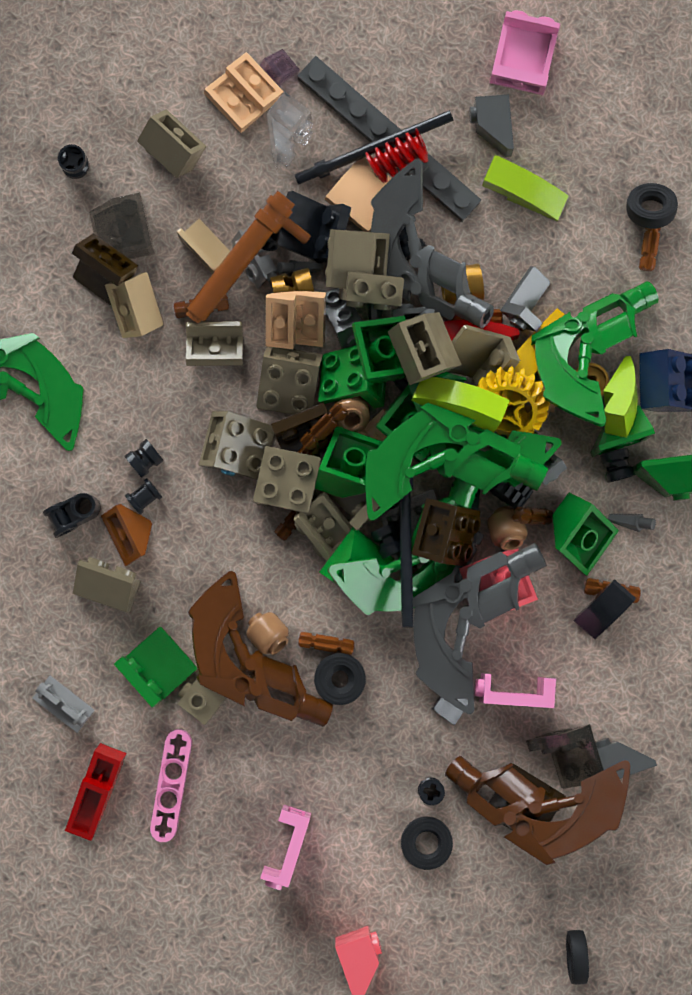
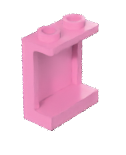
(524, 52)
(544, 698)
(299, 819)

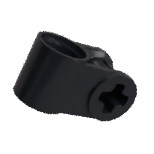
(67, 515)

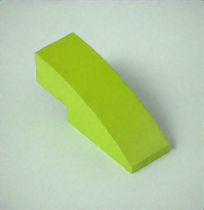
(525, 188)
(463, 399)
(621, 399)

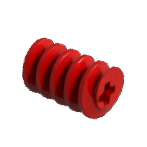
(398, 156)

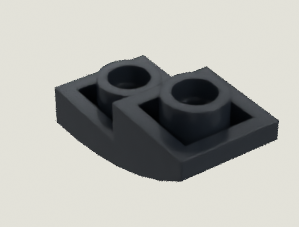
(604, 609)

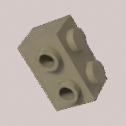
(171, 143)
(200, 701)

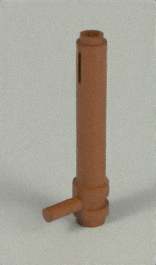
(266, 222)

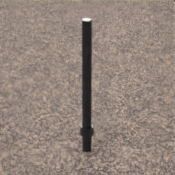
(323, 168)
(406, 560)

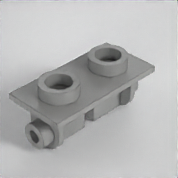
(260, 267)
(63, 703)

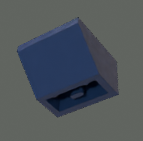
(666, 381)

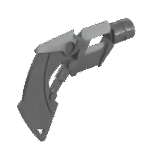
(394, 210)
(438, 663)

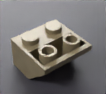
(355, 253)
(424, 347)
(106, 586)

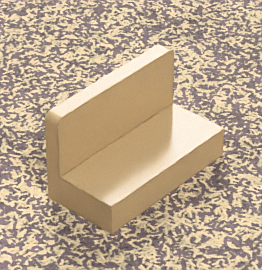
(204, 245)
(135, 306)

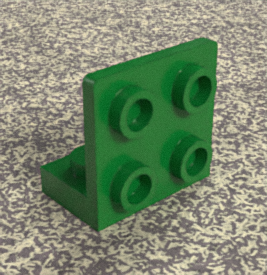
(344, 379)
(156, 667)

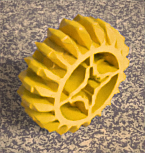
(519, 390)

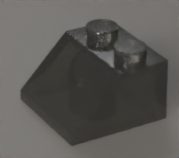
(124, 225)

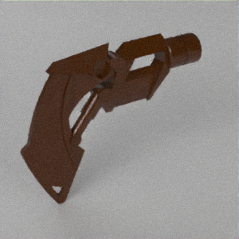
(212, 619)
(597, 809)

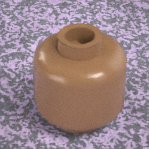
(358, 414)
(504, 531)
(267, 633)

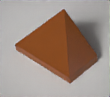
(128, 531)

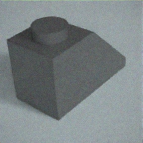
(493, 121)
(615, 752)

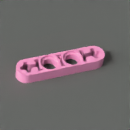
(173, 785)

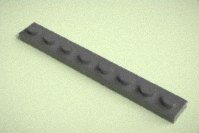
(376, 125)

